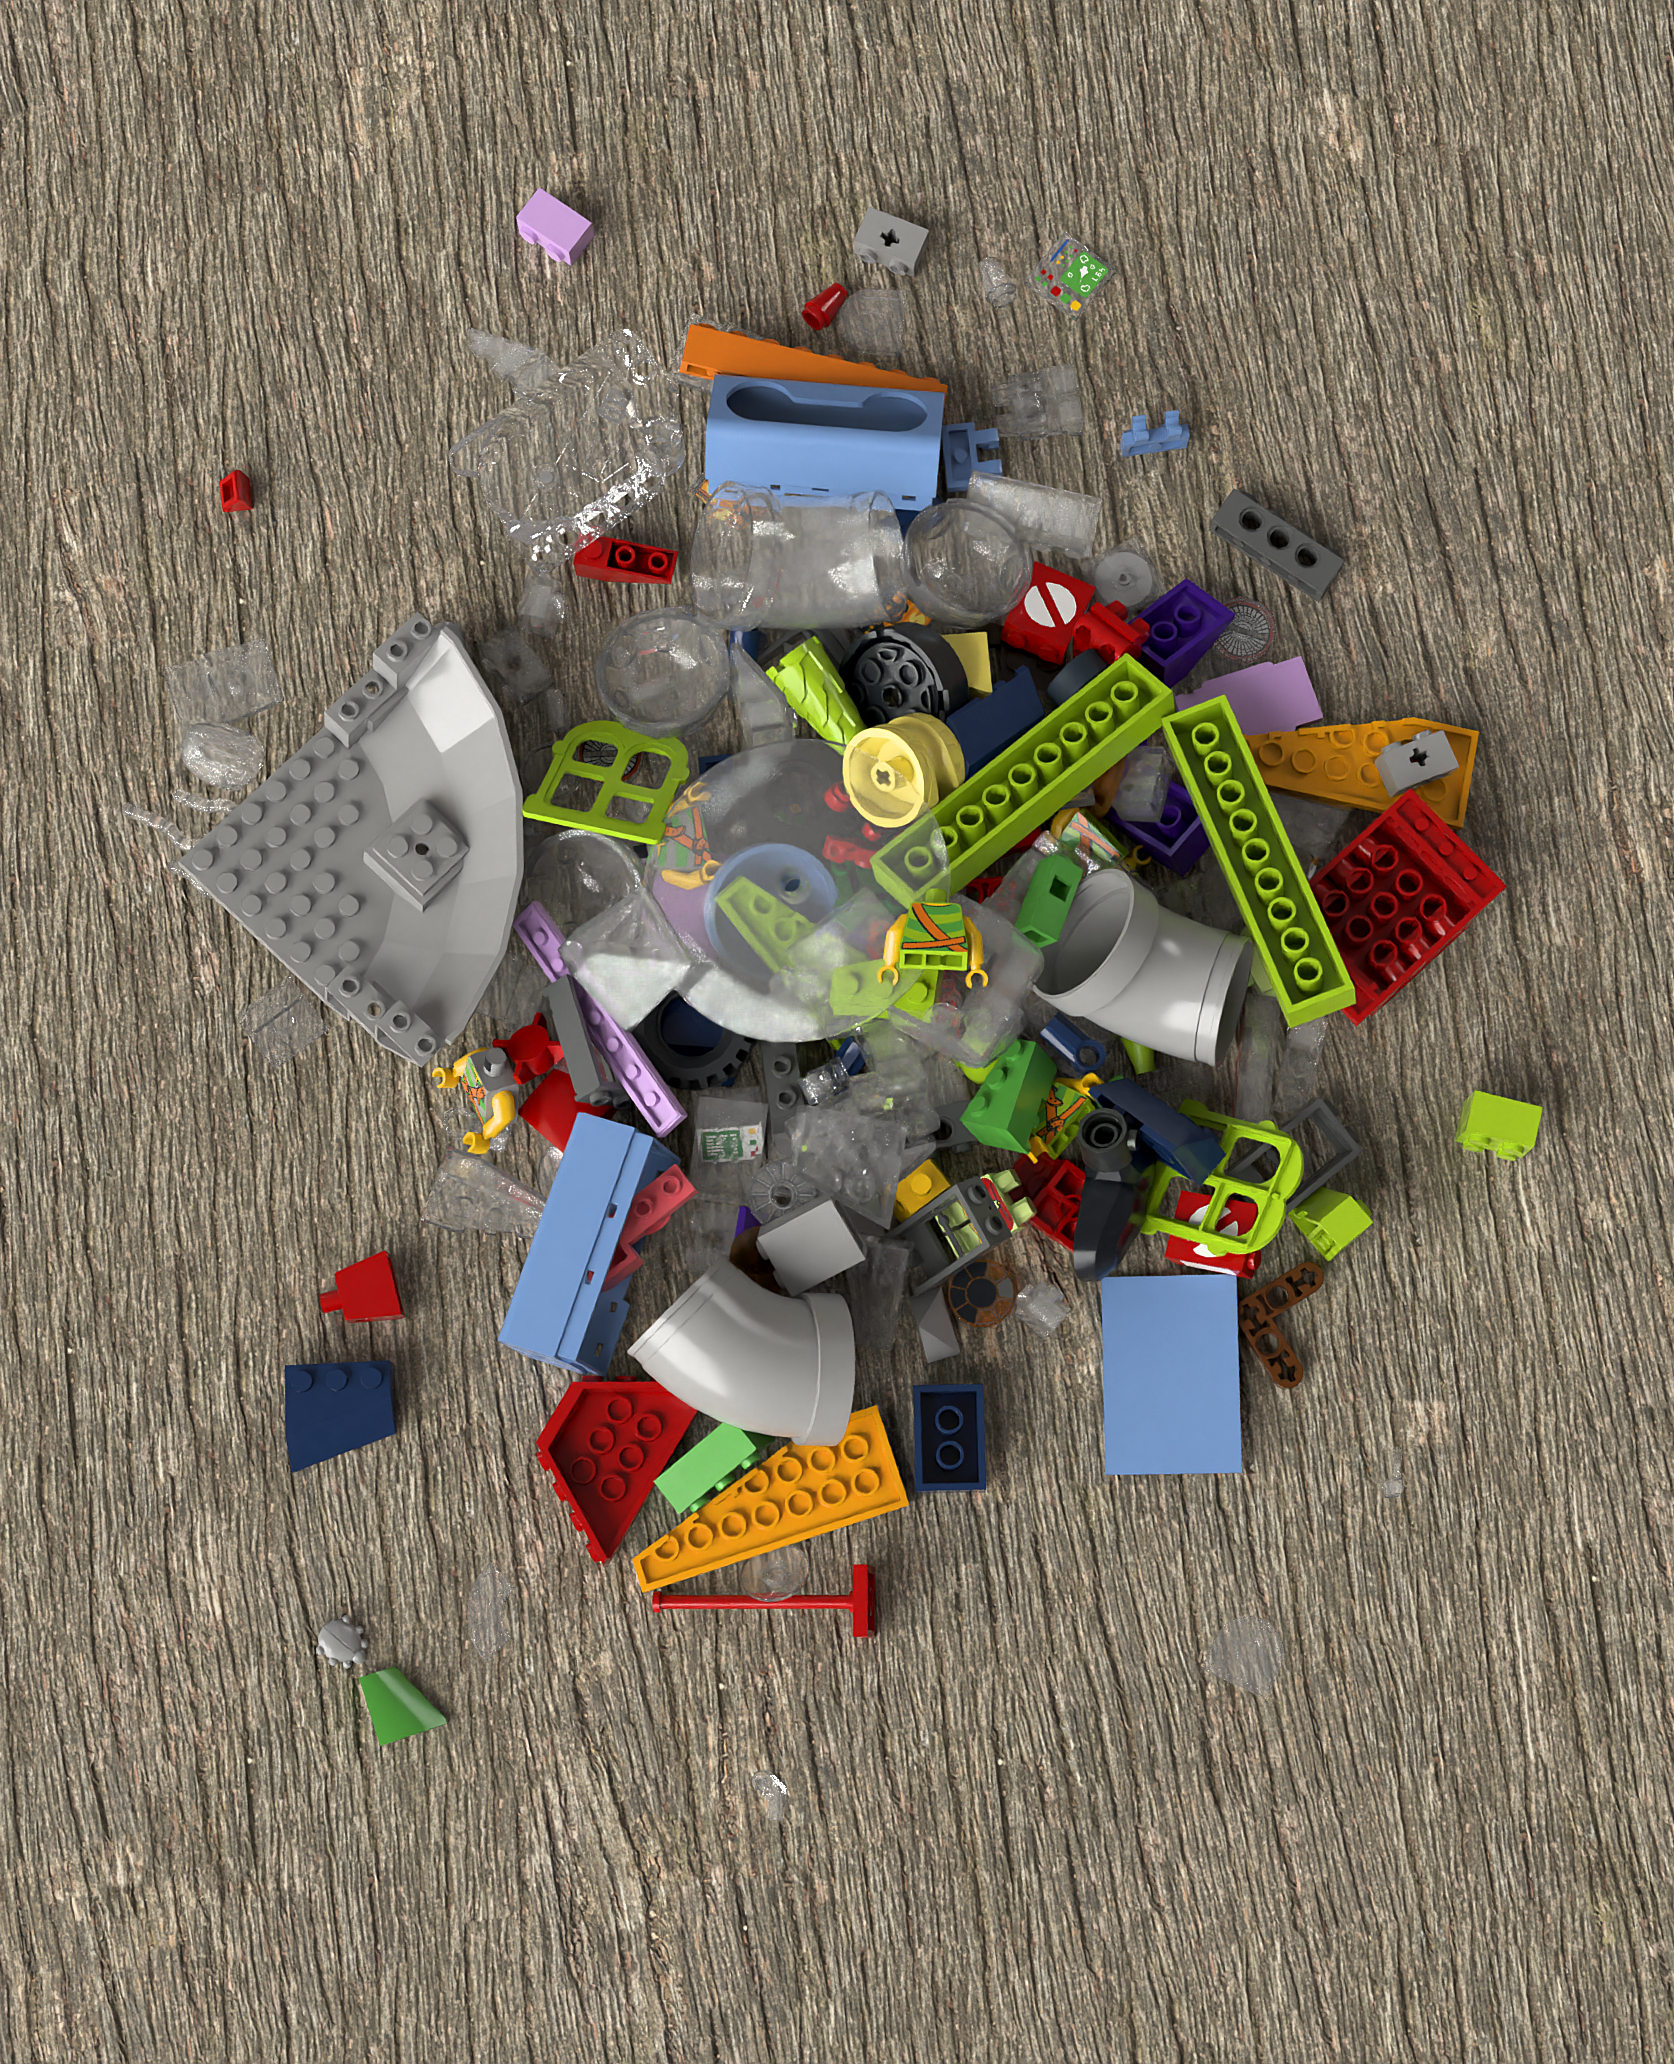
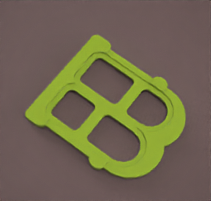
(628, 744)
(1269, 1195)

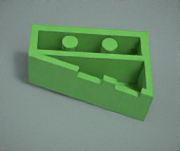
(1011, 1097)

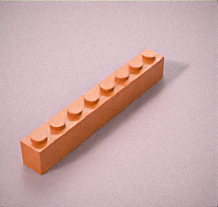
(734, 354)

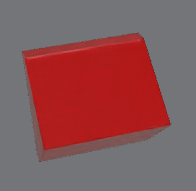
(235, 492)

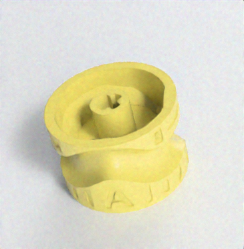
(920, 751)

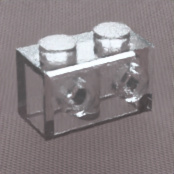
(542, 606)
(1144, 784)
(1041, 1309)

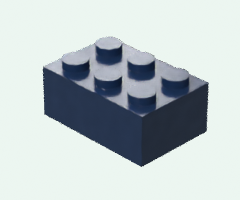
(949, 1438)

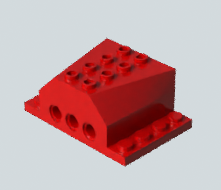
(1399, 899)

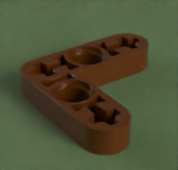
(1268, 1311)

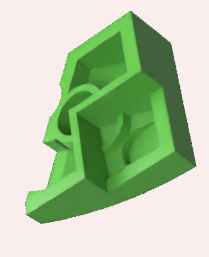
(397, 1706)

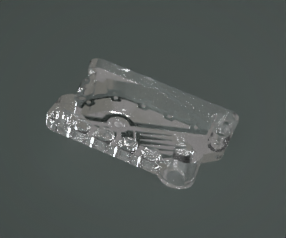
(577, 450)

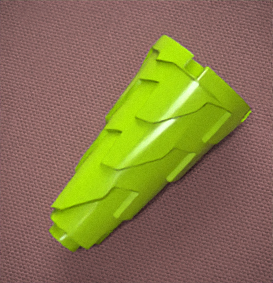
(817, 692)

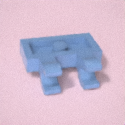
(1165, 438)
(961, 453)

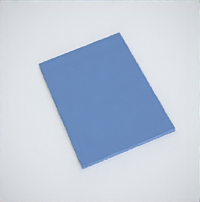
(1171, 1375)

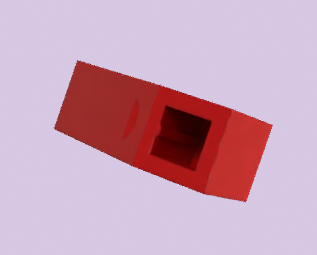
(625, 562)

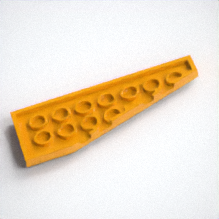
(1340, 767)
(781, 1503)

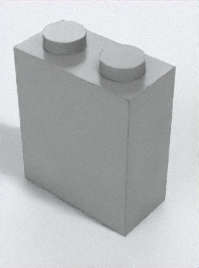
(811, 1244)

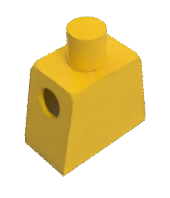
(920, 1189)

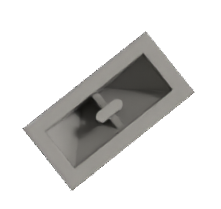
(934, 1325)

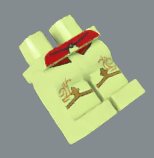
(1013, 1213)

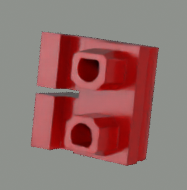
(1108, 633)

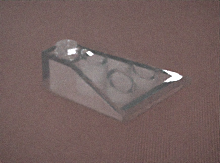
(628, 957)

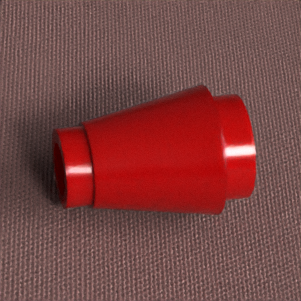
(823, 308)

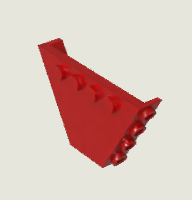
(608, 1450)

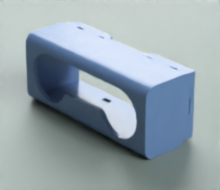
(824, 438)
(555, 1307)

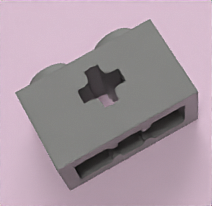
(907, 240)
(1400, 774)

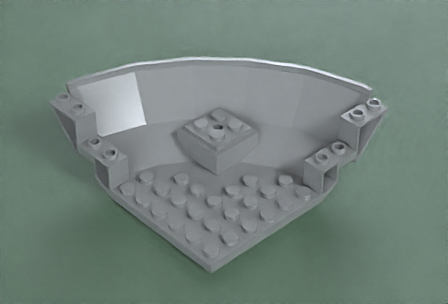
(328, 844)

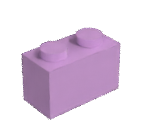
(554, 227)

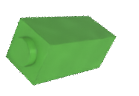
(1048, 899)

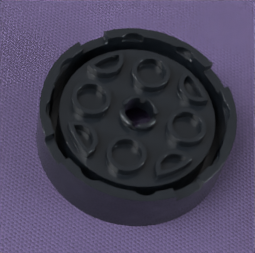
(905, 659)

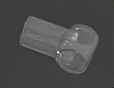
(497, 1144)

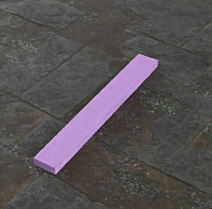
(615, 1045)

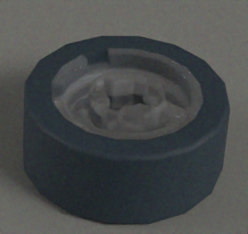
(1076, 675)

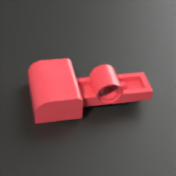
(647, 1215)

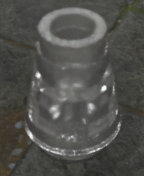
(997, 284)

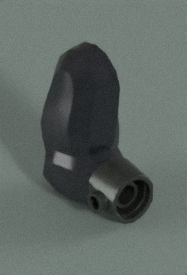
(1113, 1192)

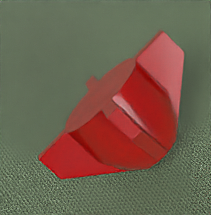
(531, 1050)

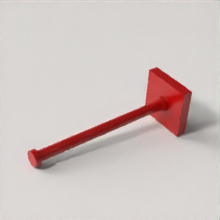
(859, 1601)

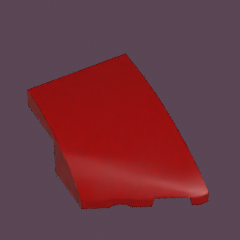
(554, 1110)
(1055, 1192)

